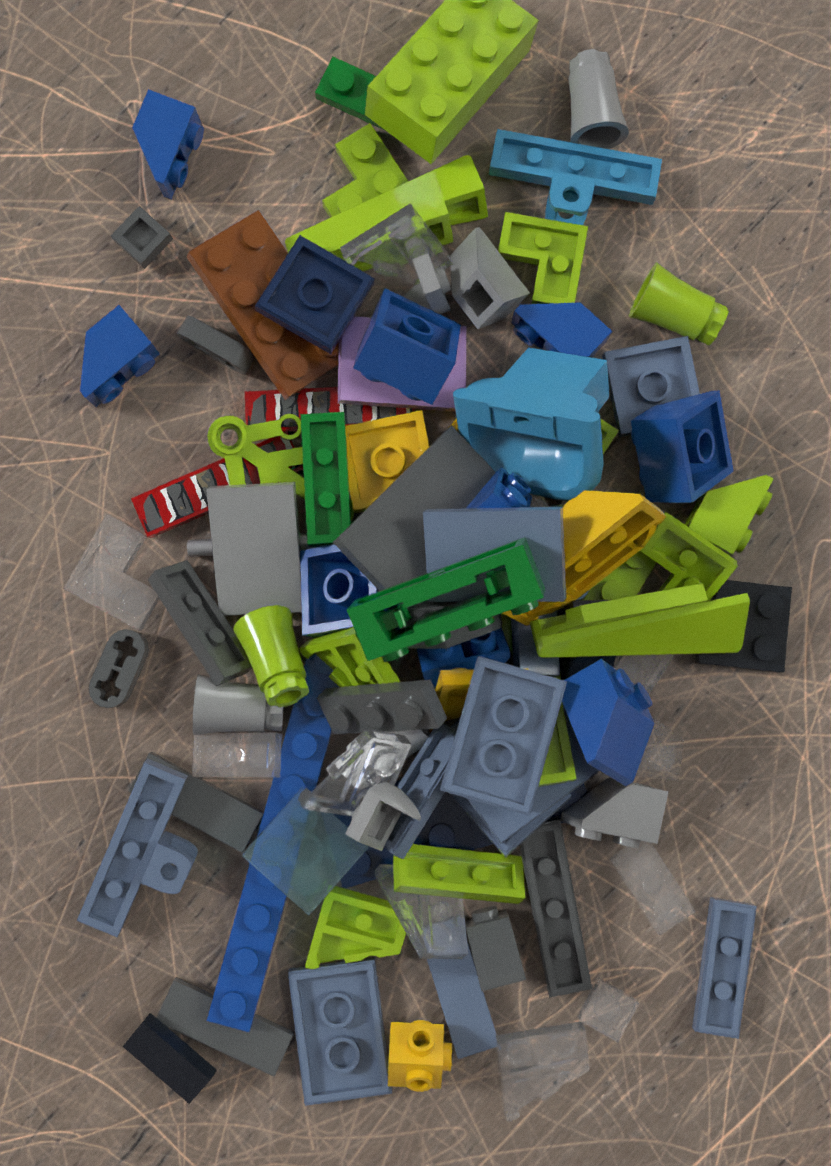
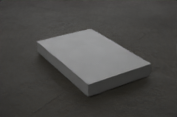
(255, 546)

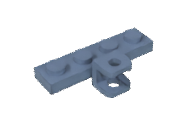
(140, 851)

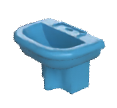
(540, 421)

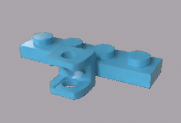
(574, 172)

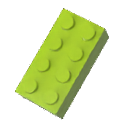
(449, 71)

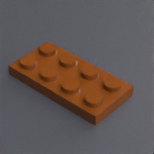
(237, 271)

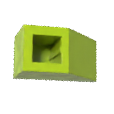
(726, 512)

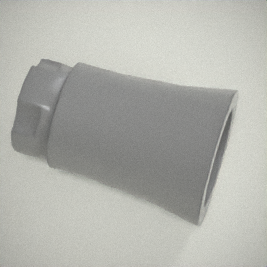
(595, 101)
(232, 708)

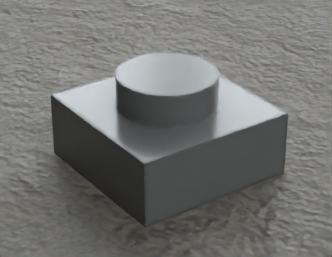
(141, 237)

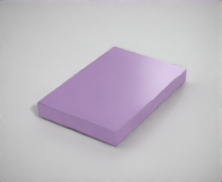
(358, 390)

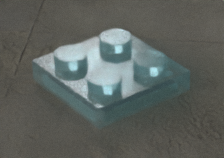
(304, 853)

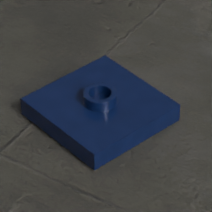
(315, 294)

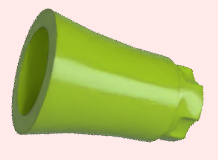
(678, 306)
(273, 654)

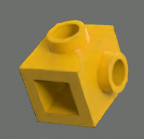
(418, 1055)

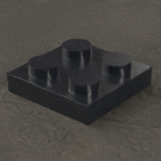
(765, 629)

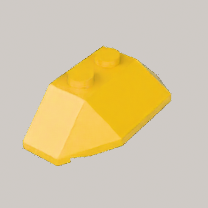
(598, 538)

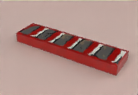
(270, 406)
(186, 496)

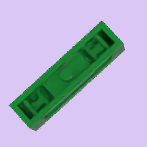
(377, 628)

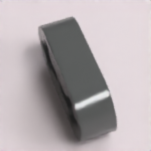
(216, 345)
(109, 665)

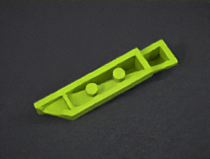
(441, 198)
(646, 625)

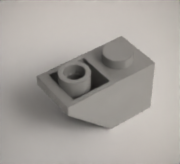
(484, 281)
(627, 812)

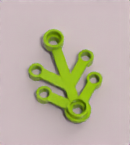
(271, 466)

